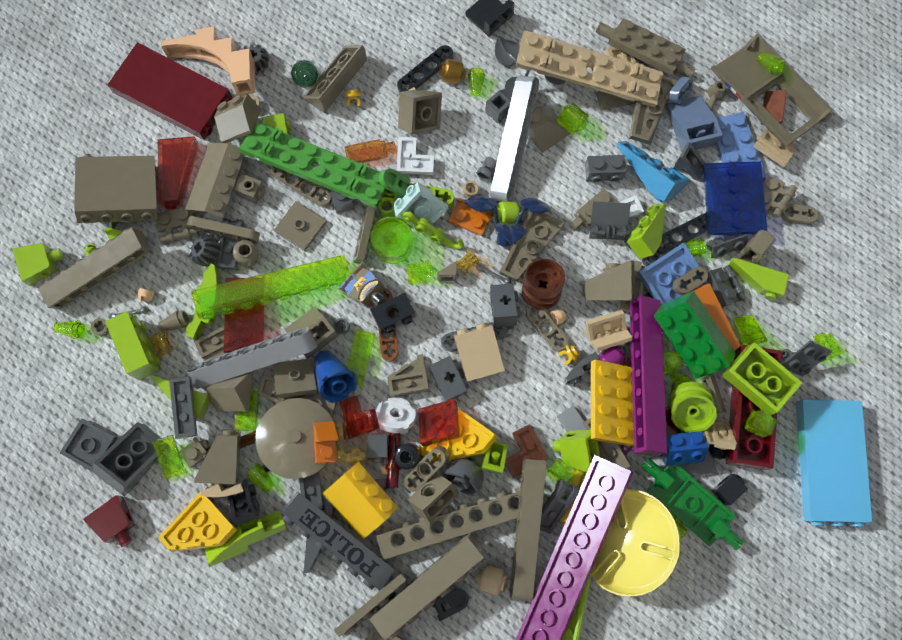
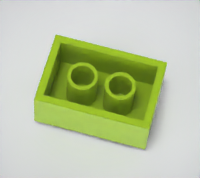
(133, 345)
(762, 379)

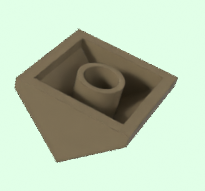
(232, 394)

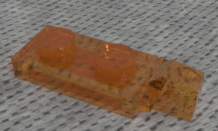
(370, 150)

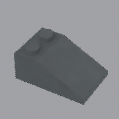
(127, 459)

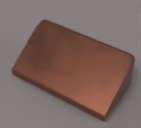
(775, 103)

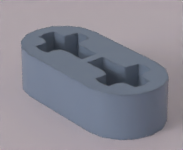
(681, 90)

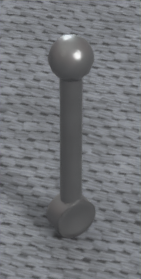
(480, 266)
(144, 309)

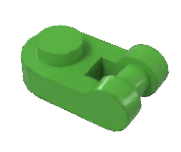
(390, 178)

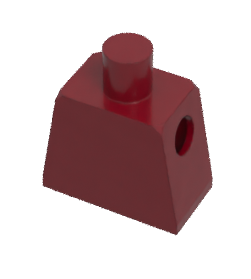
(112, 521)

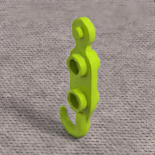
(436, 234)

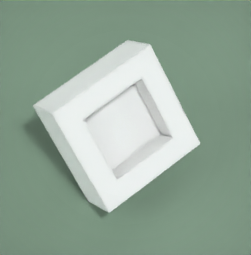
(636, 208)

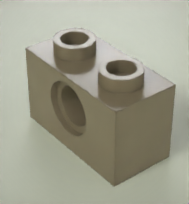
(433, 497)

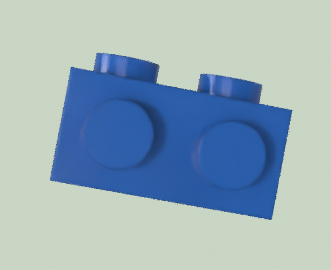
(685, 448)

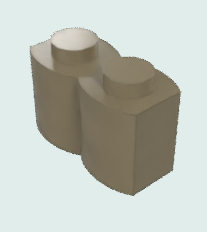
(757, 247)

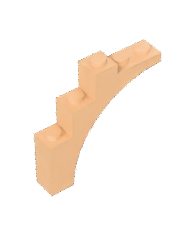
(208, 46)

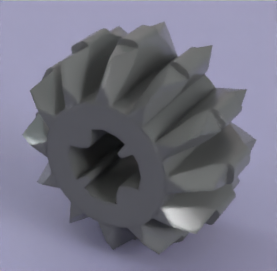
(260, 57)
(205, 250)

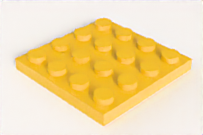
(611, 403)

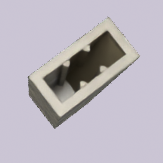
(613, 284)
(222, 460)

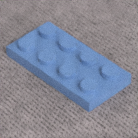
(737, 140)

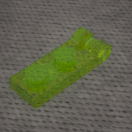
(361, 354)

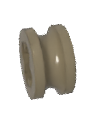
(95, 323)

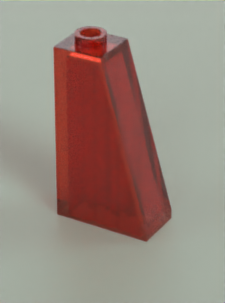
(175, 168)

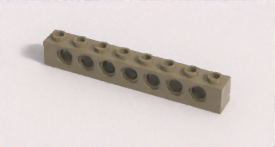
(390, 549)

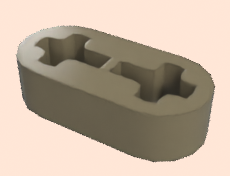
(799, 216)
(692, 284)

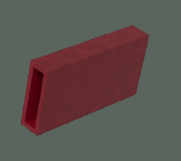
(169, 90)

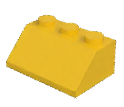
(360, 500)

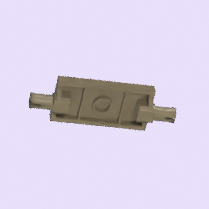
(647, 47)

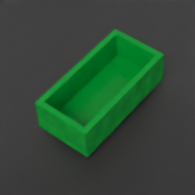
(695, 335)

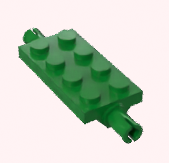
(692, 504)

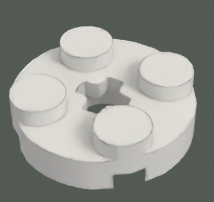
(395, 424)

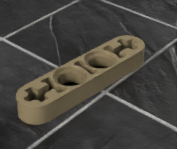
(299, 186)
(222, 229)

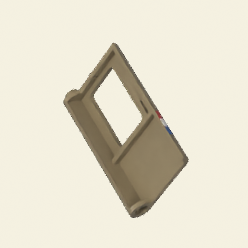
(750, 80)

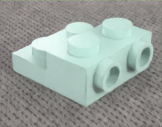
(421, 203)

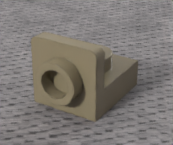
(195, 451)

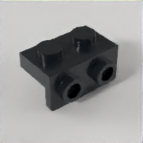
(244, 505)

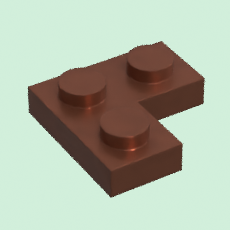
(529, 447)

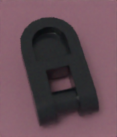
(457, 599)

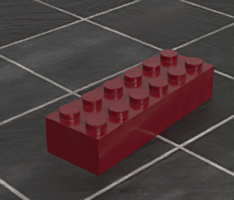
(751, 449)

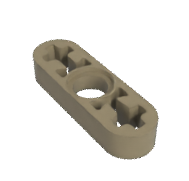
(550, 342)
(434, 466)

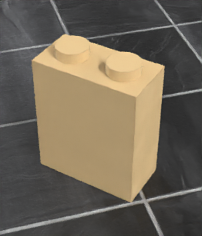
(478, 351)

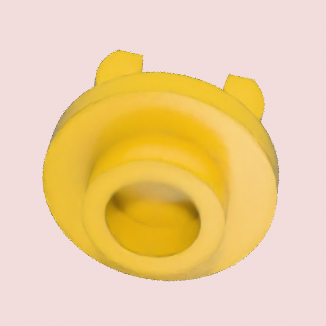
(352, 94)
(572, 353)

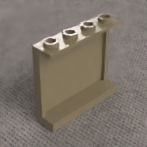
(115, 189)

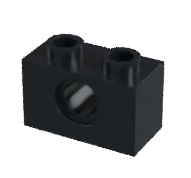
(399, 304)

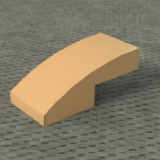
(221, 490)

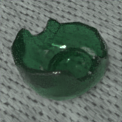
(304, 73)

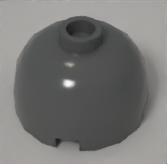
(466, 475)

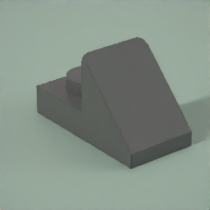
(691, 161)

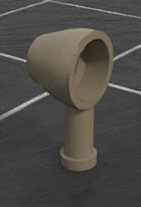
(716, 93)

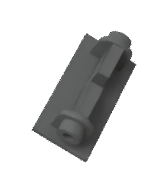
(720, 247)

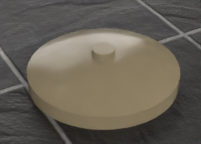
(287, 438)

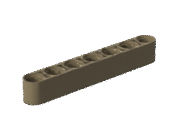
(527, 530)

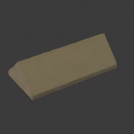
(336, 77)

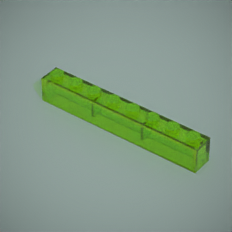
(270, 286)

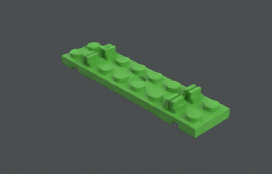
(298, 156)

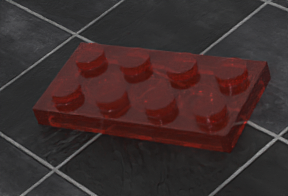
(243, 326)

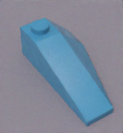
(659, 180)

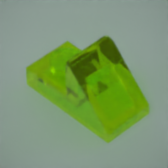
(749, 330)

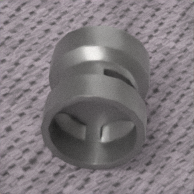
(487, 171)

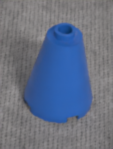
(333, 377)

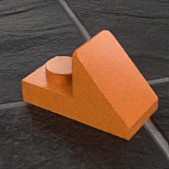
(325, 442)

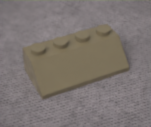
(215, 181)

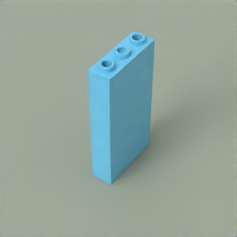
(833, 462)

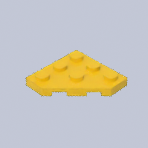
(473, 440)
(198, 527)

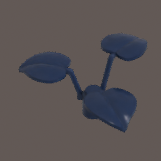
(507, 233)

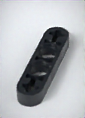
(424, 69)
(684, 232)

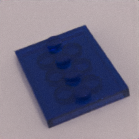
(734, 198)

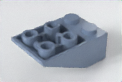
(694, 123)

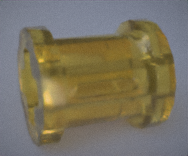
(467, 262)
(162, 343)

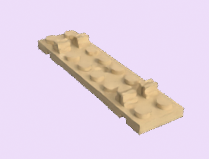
(571, 62)

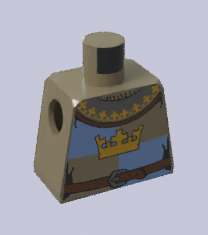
(363, 287)

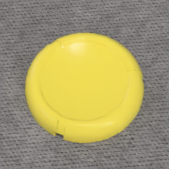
(638, 547)

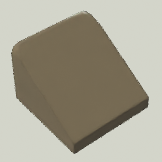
(447, 273)

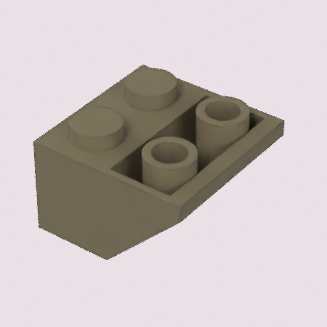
(319, 327)

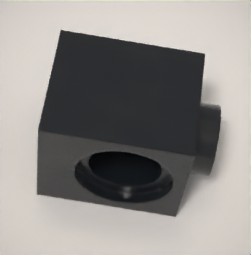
(730, 489)

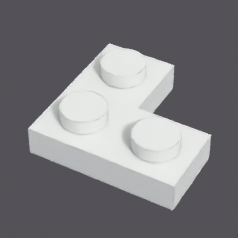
(411, 163)

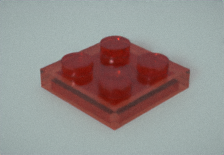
(438, 422)

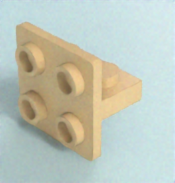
(607, 331)

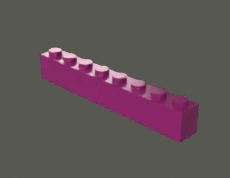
(647, 378)

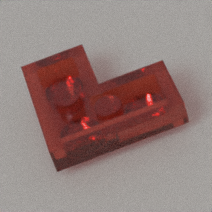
(356, 421)

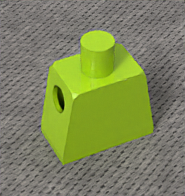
(36, 262)
(577, 449)

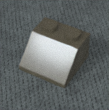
(419, 111)
(236, 118)

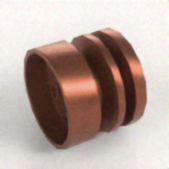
(543, 283)

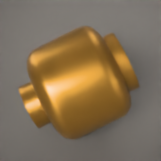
(452, 71)

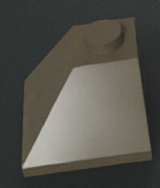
(545, 129)

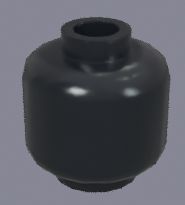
(403, 460)

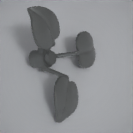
(506, 54)

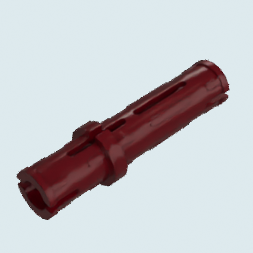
(392, 481)

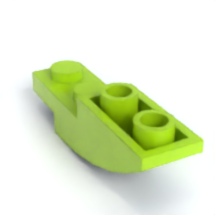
(210, 278)
(246, 535)

